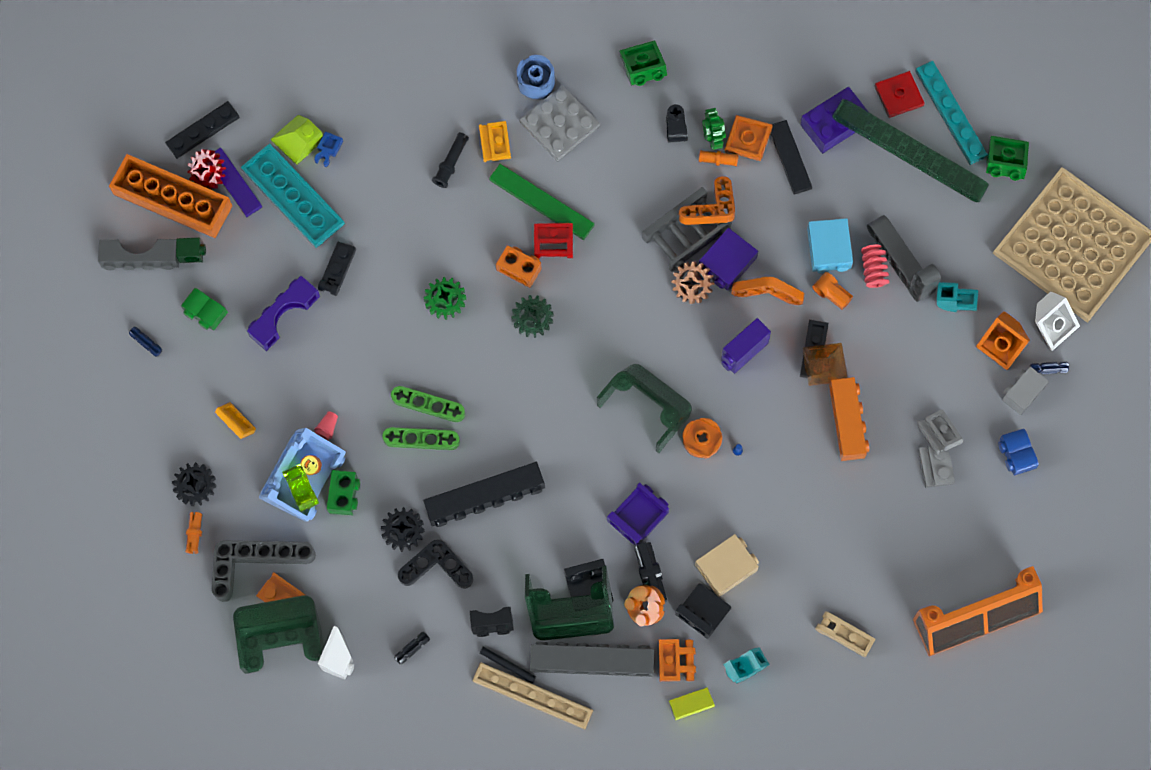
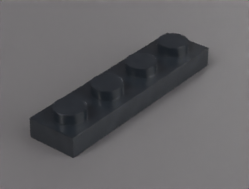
(202, 130)

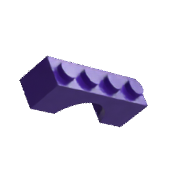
(298, 295)

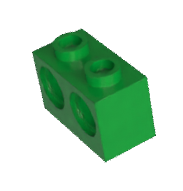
(337, 492)

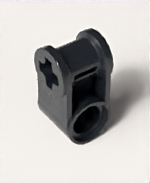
(676, 125)

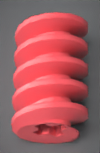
(873, 266)

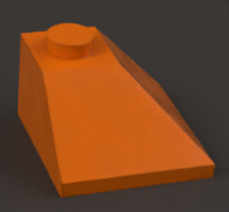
(1004, 340)

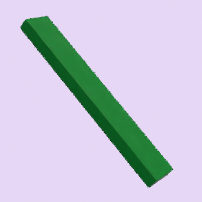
(540, 201)

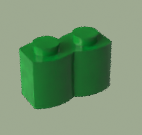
(204, 309)

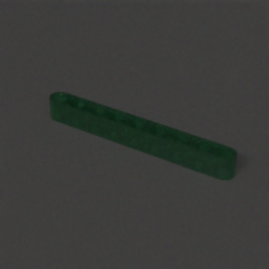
(910, 150)

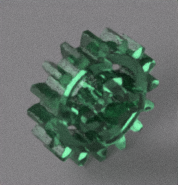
(539, 312)

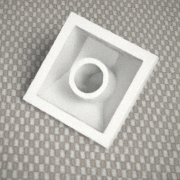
(1055, 319)
(336, 656)

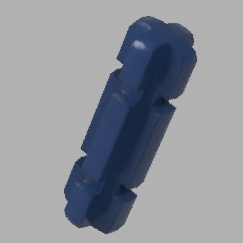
(145, 341)
(1051, 367)

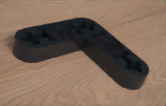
(433, 558)

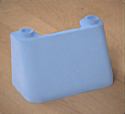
(301, 444)

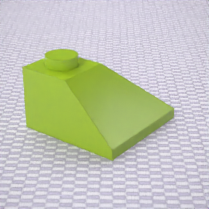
(298, 138)

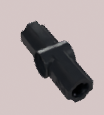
(648, 567)

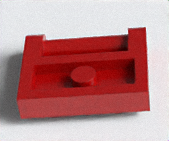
(553, 234)

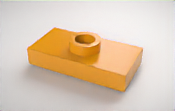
(235, 420)

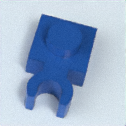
(328, 146)

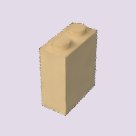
(727, 565)

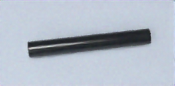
(507, 664)

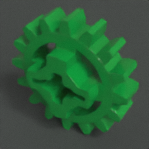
(714, 128)
(452, 295)

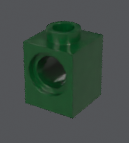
(190, 250)

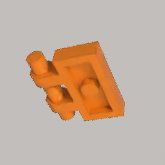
(670, 660)

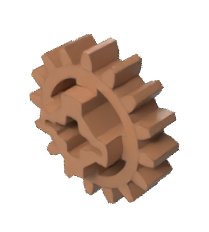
(692, 290)

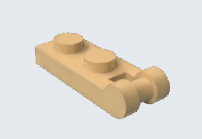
(845, 634)

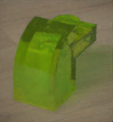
(300, 487)

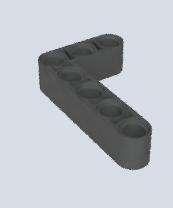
(917, 280)
(253, 557)

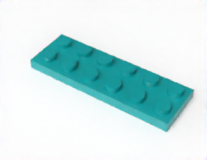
(292, 195)

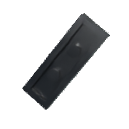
(815, 336)

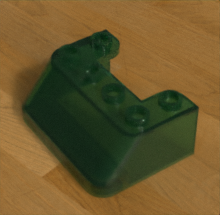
(276, 626)

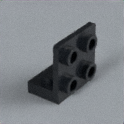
(583, 576)
(703, 610)

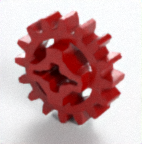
(206, 169)

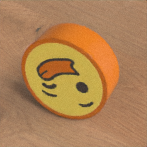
(311, 464)

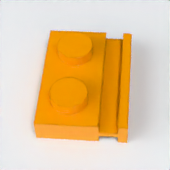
(495, 141)

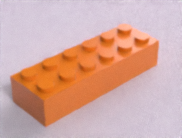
(170, 196)

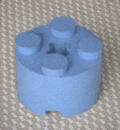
(535, 77)

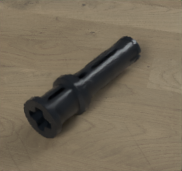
(447, 167)

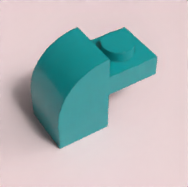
(954, 299)
(746, 665)

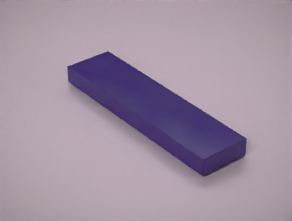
(237, 187)

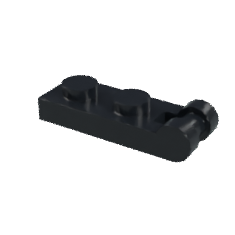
(337, 268)

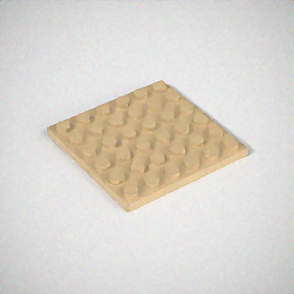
(1074, 244)

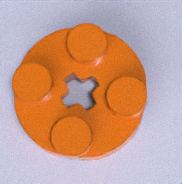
(713, 437)
(635, 607)

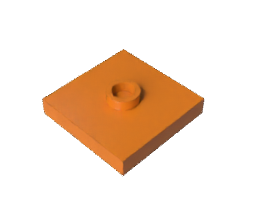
(748, 138)

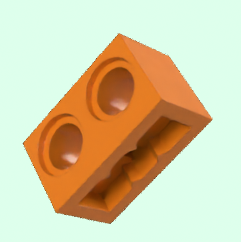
(515, 270)

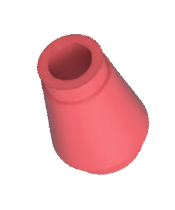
(326, 426)

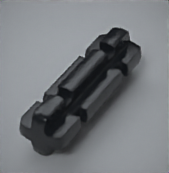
(411, 648)

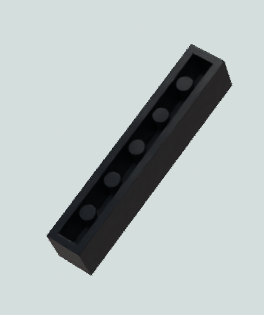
(484, 494)

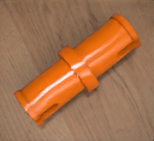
(718, 158)
(193, 532)

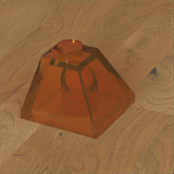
(824, 363)

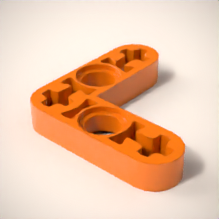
(717, 210)
(768, 285)

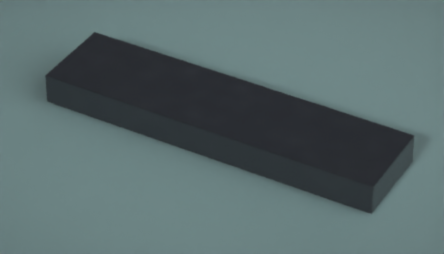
(790, 157)

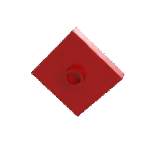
(899, 94)

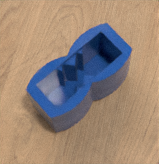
(1018, 452)

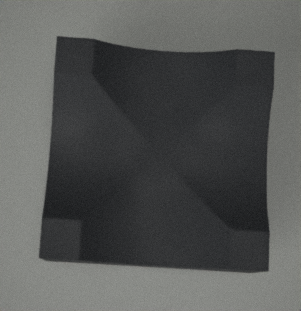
(487, 623)

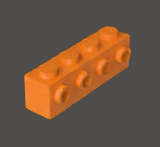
(847, 418)

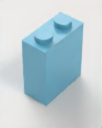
(830, 245)

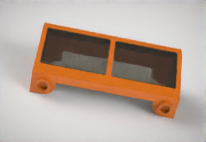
(970, 622)

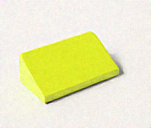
(691, 703)

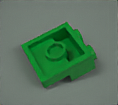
(643, 63)
(1007, 158)

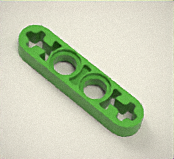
(429, 400)
(421, 435)

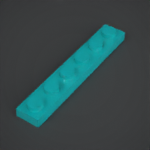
(951, 112)

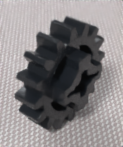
(186, 485)
(394, 528)

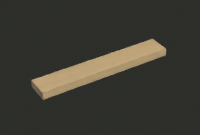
(532, 695)

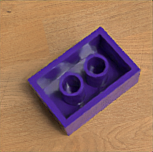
(822, 127)

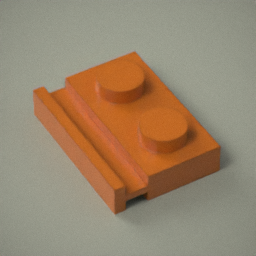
(277, 589)

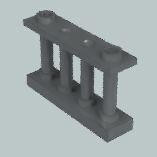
(669, 221)

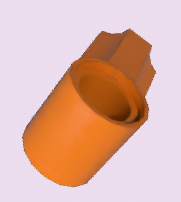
(828, 287)

